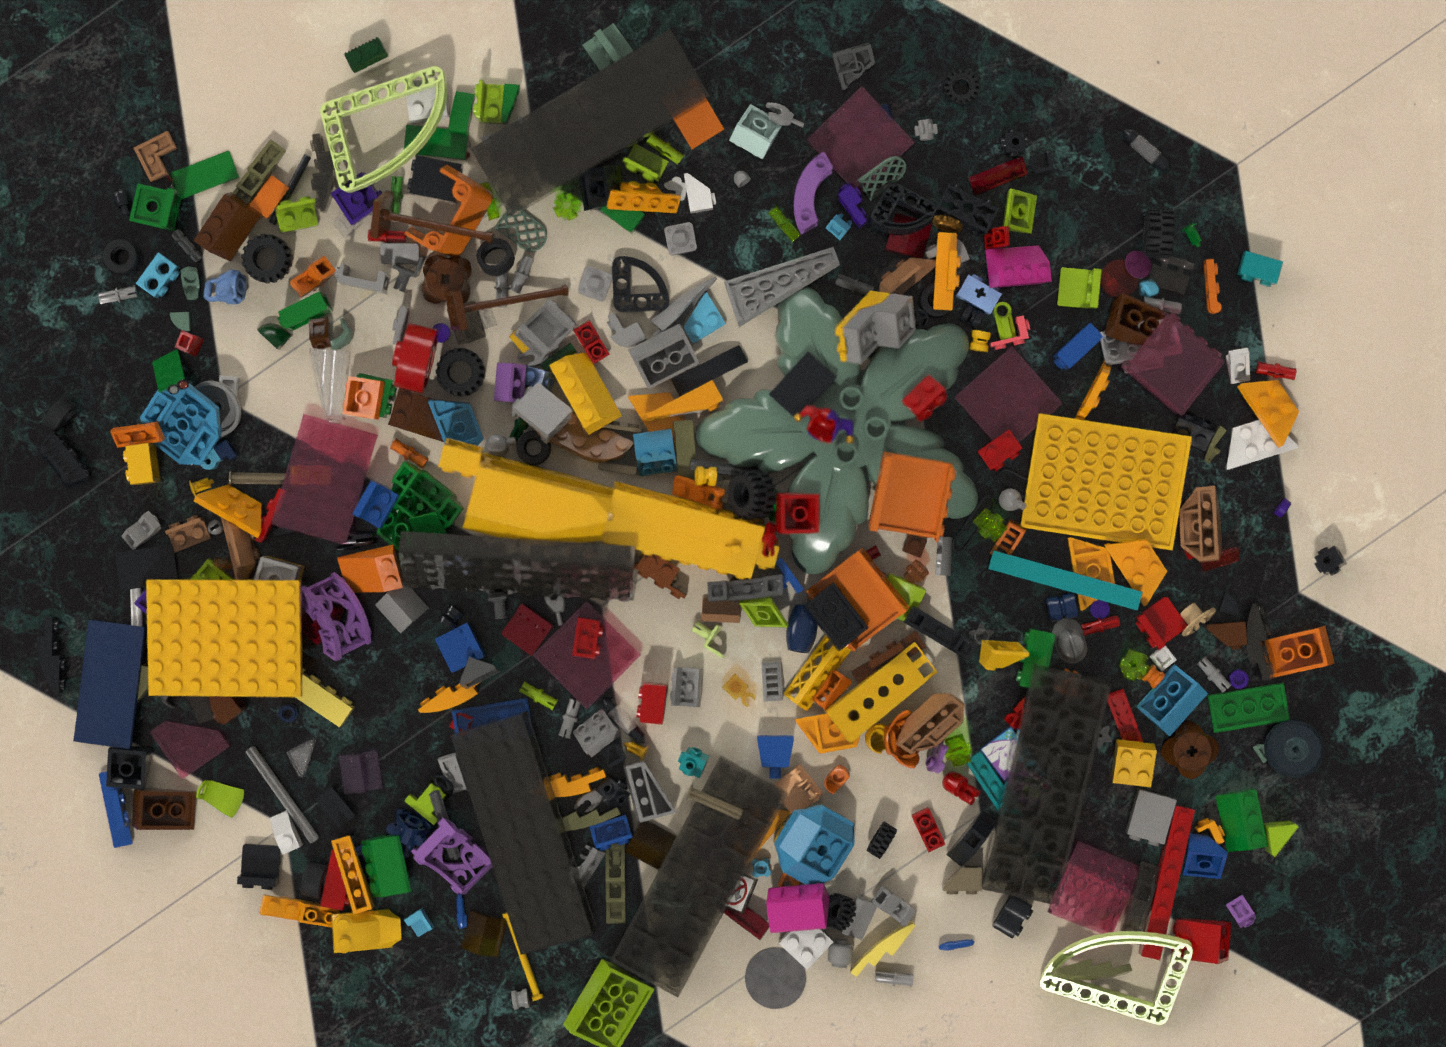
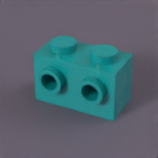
(1259, 268)

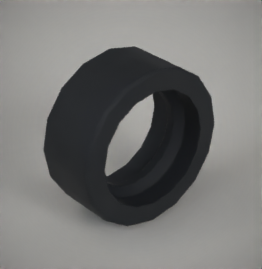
(498, 269)

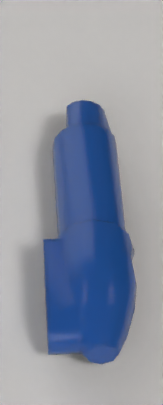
(461, 916)
(951, 945)

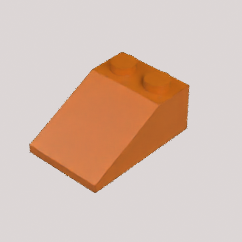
(699, 125)
(372, 570)
(1300, 651)

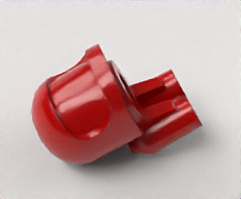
(958, 786)

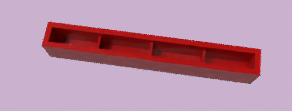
(1167, 879)

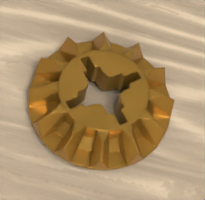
(947, 224)

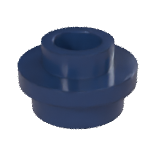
(284, 717)

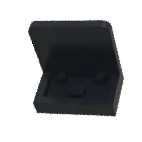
(260, 866)

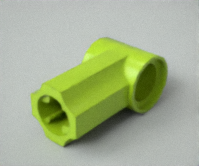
(1004, 323)

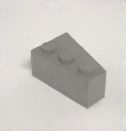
(646, 794)

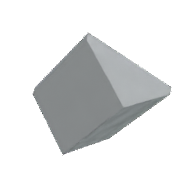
(402, 607)

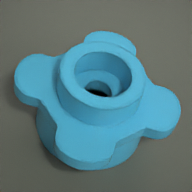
(761, 872)

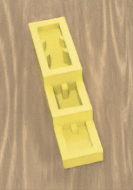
(888, 944)

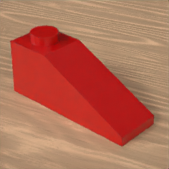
(334, 891)

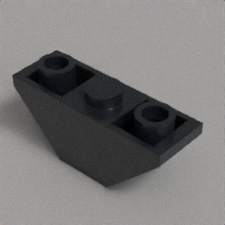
(972, 839)

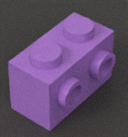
(509, 382)

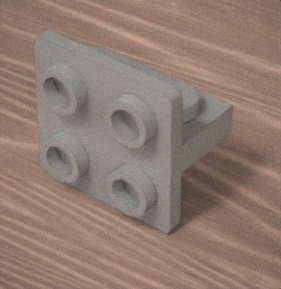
(596, 733)

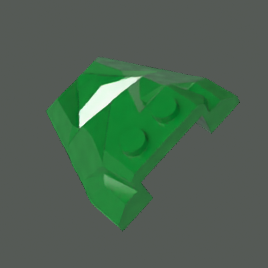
(419, 495)

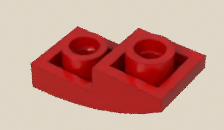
(997, 238)
(591, 342)
(928, 829)

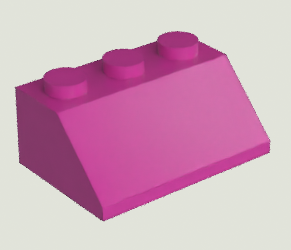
(1017, 266)
(797, 908)

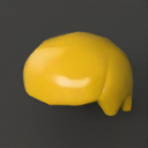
(875, 738)

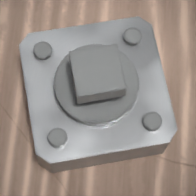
(680, 238)
(595, 283)

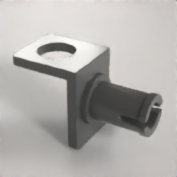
(405, 274)
(499, 604)

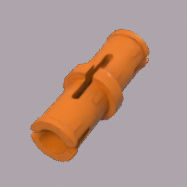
(409, 453)

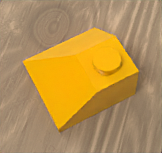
(1000, 653)

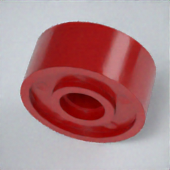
(415, 357)

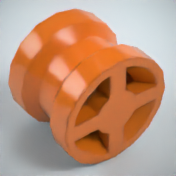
(1153, 676)

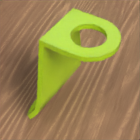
(221, 796)

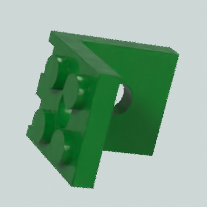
(167, 211)

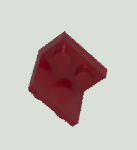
(527, 629)

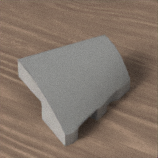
(944, 556)

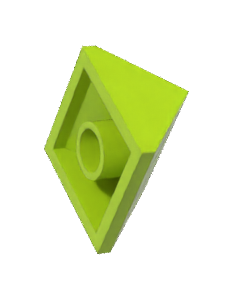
(1019, 211)
(763, 612)
(1278, 834)

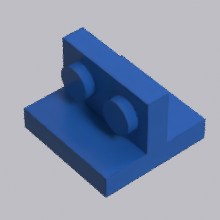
(376, 504)
(788, 576)

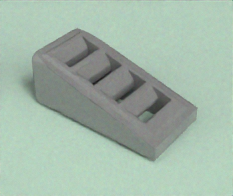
(779, 697)

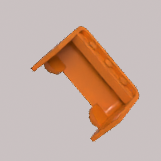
(475, 203)

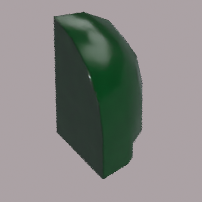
(275, 334)

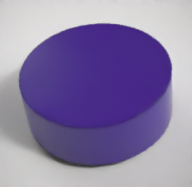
(444, 332)
(1282, 507)
(1099, 609)
(1238, 679)

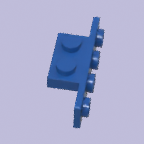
(116, 813)

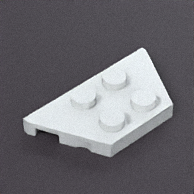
(1253, 443)

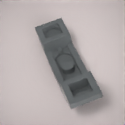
(745, 589)

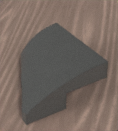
(852, 63)

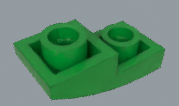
(461, 112)

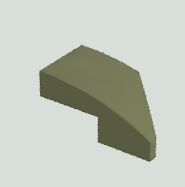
(1212, 450)

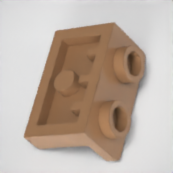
(189, 533)

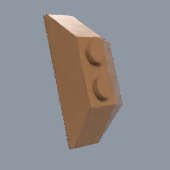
(905, 275)
(1201, 525)
(241, 549)
(931, 723)

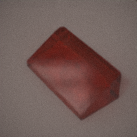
(1227, 556)

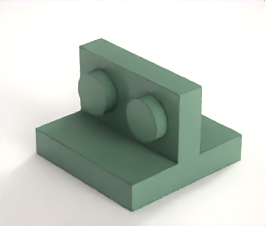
(607, 47)

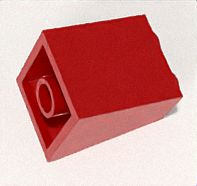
(1208, 938)

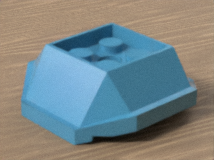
(190, 441)
(802, 837)

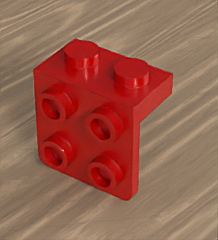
(1160, 623)

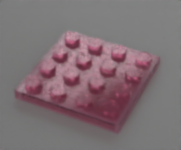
(860, 138)
(1007, 397)
(586, 676)
(1094, 889)

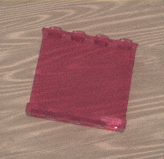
(1174, 364)

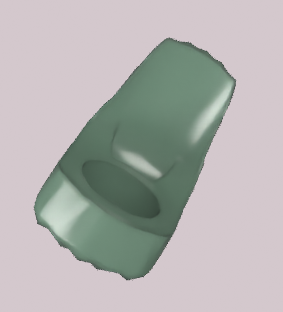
(190, 282)
(344, 339)

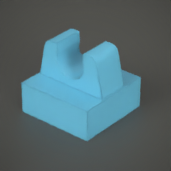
(838, 226)

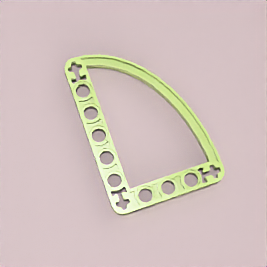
(409, 152)
(1114, 996)

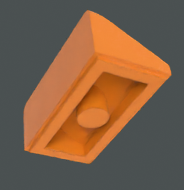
(269, 196)

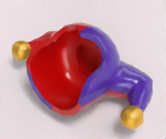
(825, 424)

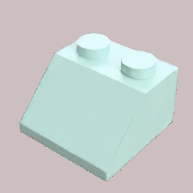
(755, 132)

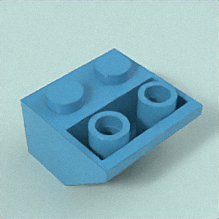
(655, 452)

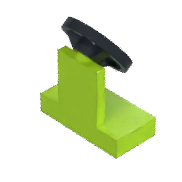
(423, 804)

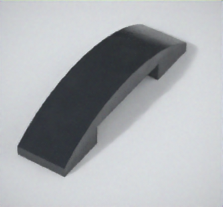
(709, 370)
(940, 633)

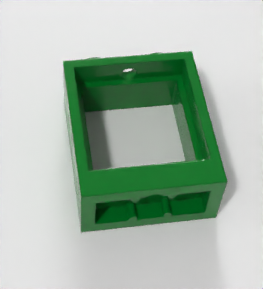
(304, 310)

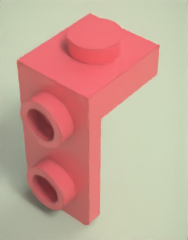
(1022, 328)

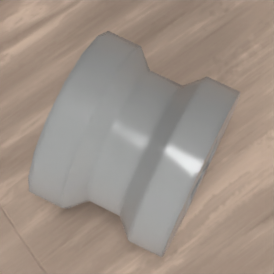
(520, 999)

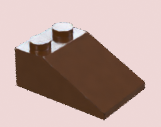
(1132, 320)
(414, 415)
(226, 708)
(163, 809)

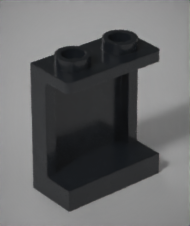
(429, 181)

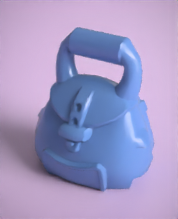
(229, 288)

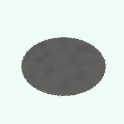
(775, 978)

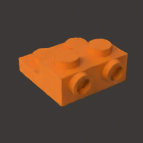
(363, 397)

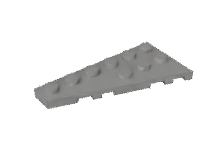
(765, 288)

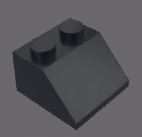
(598, 184)
(128, 767)

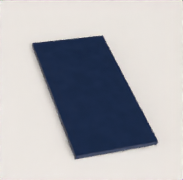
(109, 684)

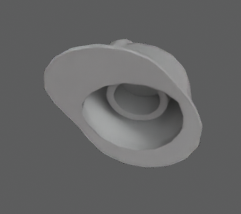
(1069, 640)

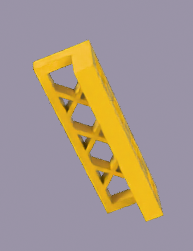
(807, 689)

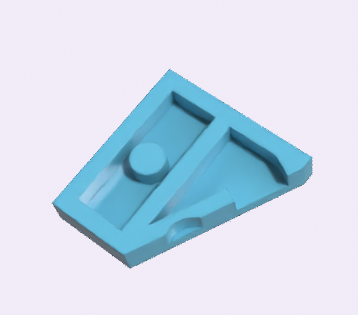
(703, 320)

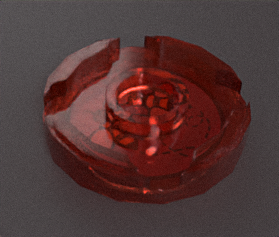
(1117, 280)

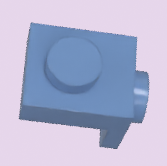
(536, 375)

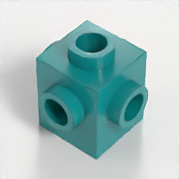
(693, 762)

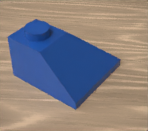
(1203, 857)

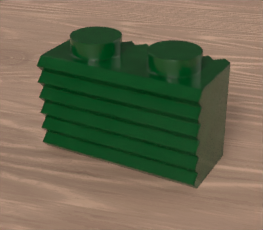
(366, 55)

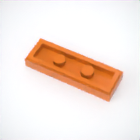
(137, 434)

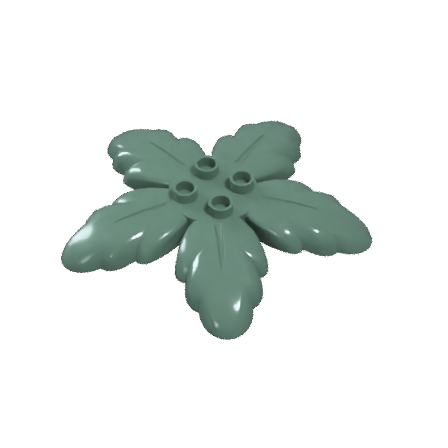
(768, 437)

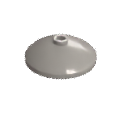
(230, 411)

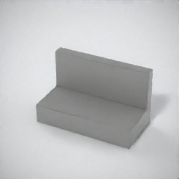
(864, 914)

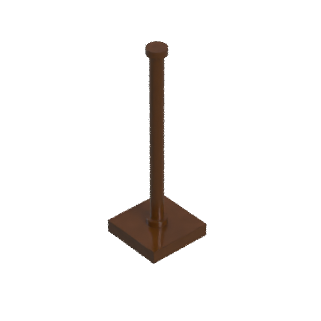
(383, 215)
(457, 309)

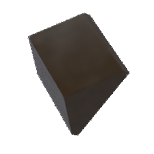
(650, 844)
(484, 934)

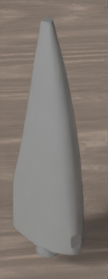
(680, 308)

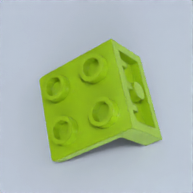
(489, 102)
(646, 163)
(296, 215)
(1079, 288)

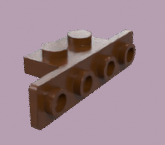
(878, 659)

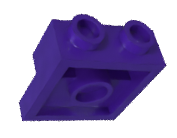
(851, 199)
(358, 203)

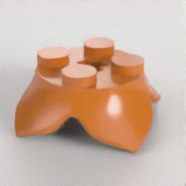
(891, 734)

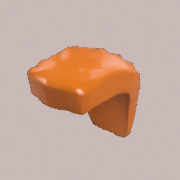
(836, 779)

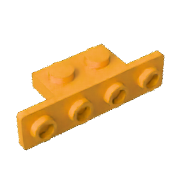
(642, 197)
(945, 271)

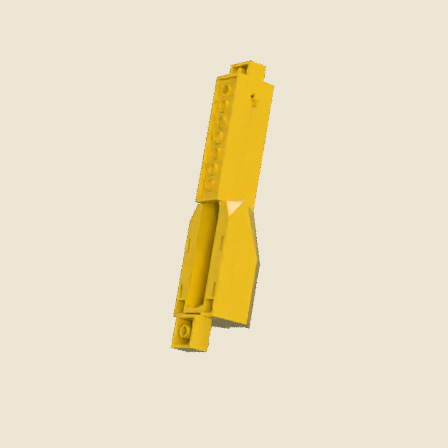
(549, 505)

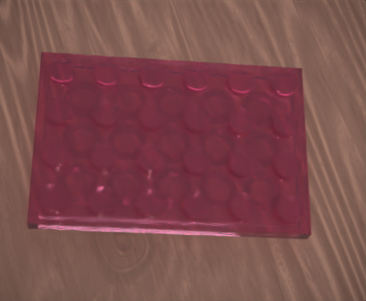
(324, 479)

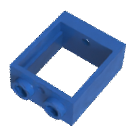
(1077, 347)

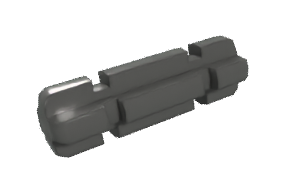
(187, 246)

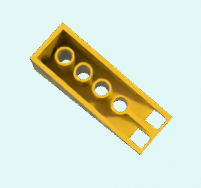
(869, 688)

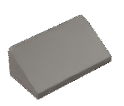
(400, 253)

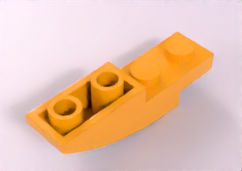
(447, 698)
(578, 784)
(297, 910)

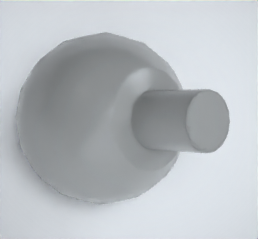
(498, 444)
(1011, 500)

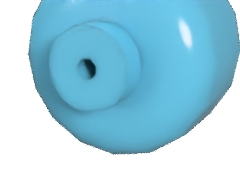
(1148, 289)

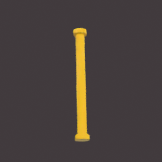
(526, 965)

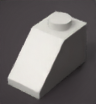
(698, 195)
(285, 832)

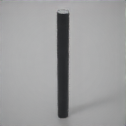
(292, 184)

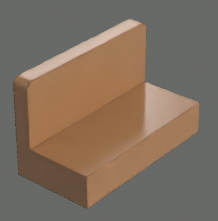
(720, 611)

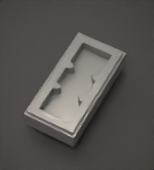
(399, 324)
(452, 771)

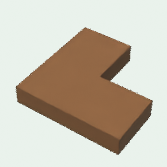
(150, 153)

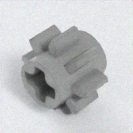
(926, 130)

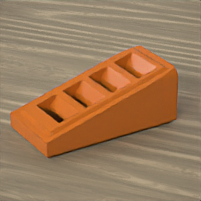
(1011, 523)
(841, 684)

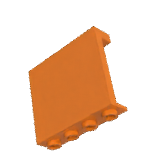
(911, 495)
(866, 591)

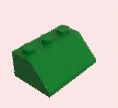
(1040, 648)
(1241, 820)
(385, 865)

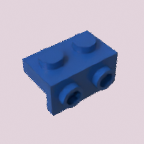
(611, 832)

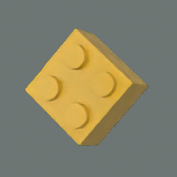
(142, 464)
(1133, 763)

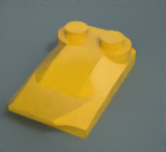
(365, 930)

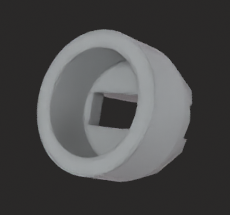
(741, 178)
(216, 531)

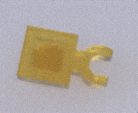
(736, 688)

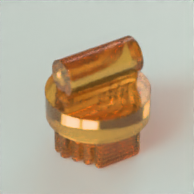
(916, 572)

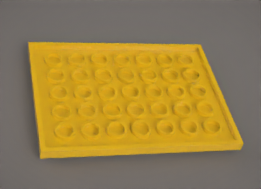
(1105, 481)
(224, 638)

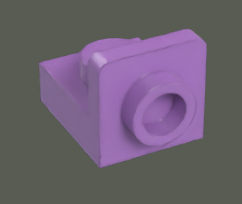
(1241, 912)

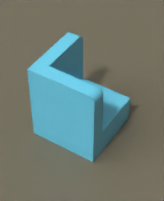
(419, 922)

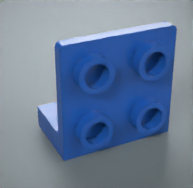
(459, 646)

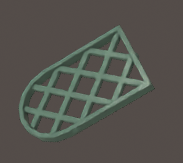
(879, 167)
(522, 233)

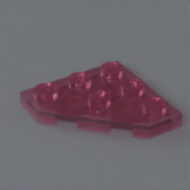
(188, 745)

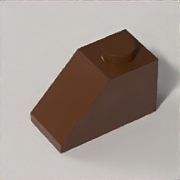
(1229, 633)

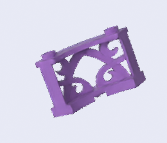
(805, 191)
(356, 621)
(441, 839)

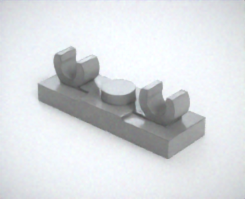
(590, 864)

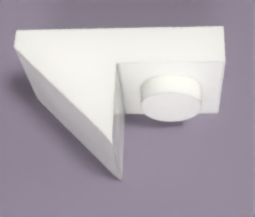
(1238, 365)

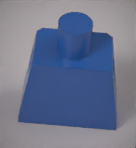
(775, 752)

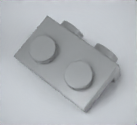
(686, 687)

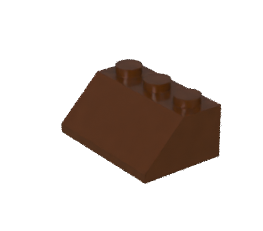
(227, 227)

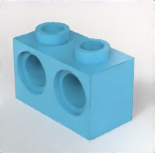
(153, 272)

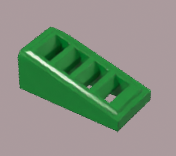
(510, 96)

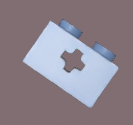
(968, 294)

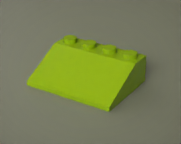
(608, 1006)

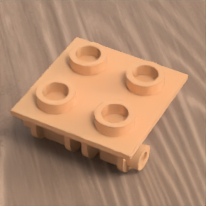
(800, 788)

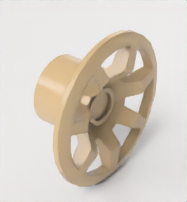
(1193, 616)

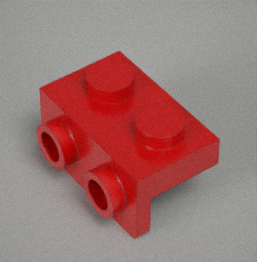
(925, 398)
(999, 450)
(586, 638)

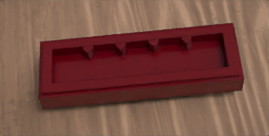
(998, 175)
(750, 921)

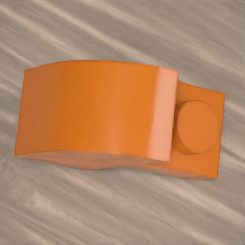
(314, 277)

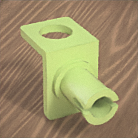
(709, 635)

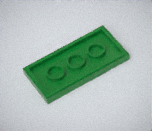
(1248, 707)

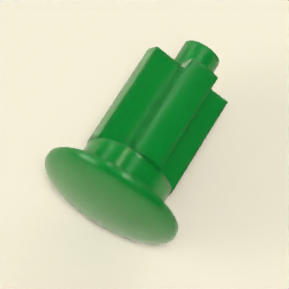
(1192, 234)

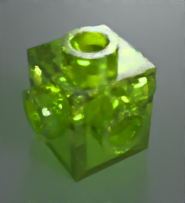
(570, 213)
(990, 525)
(1131, 659)
(958, 750)

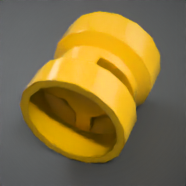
(977, 345)
(705, 476)

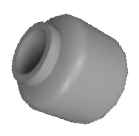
(840, 953)

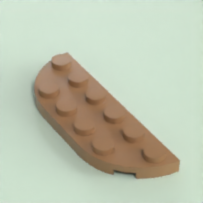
(596, 447)

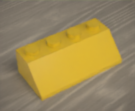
(585, 391)

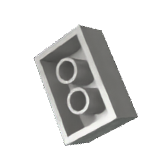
(664, 356)

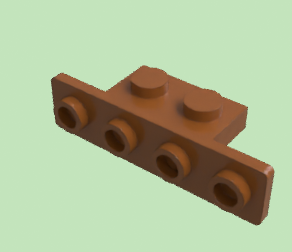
(661, 571)

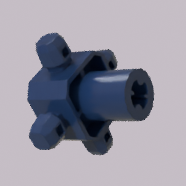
(411, 828)

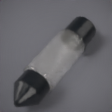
(1146, 150)
(623, 720)

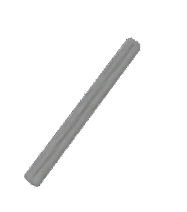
(282, 794)

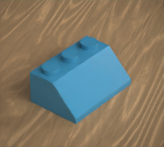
(1172, 700)

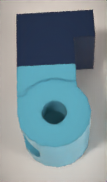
(218, 454)

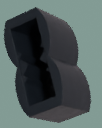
(1012, 916)

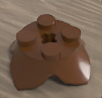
(435, 268)
(1175, 750)

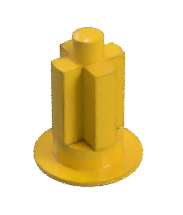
(200, 485)
(636, 749)

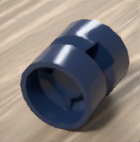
(1061, 607)

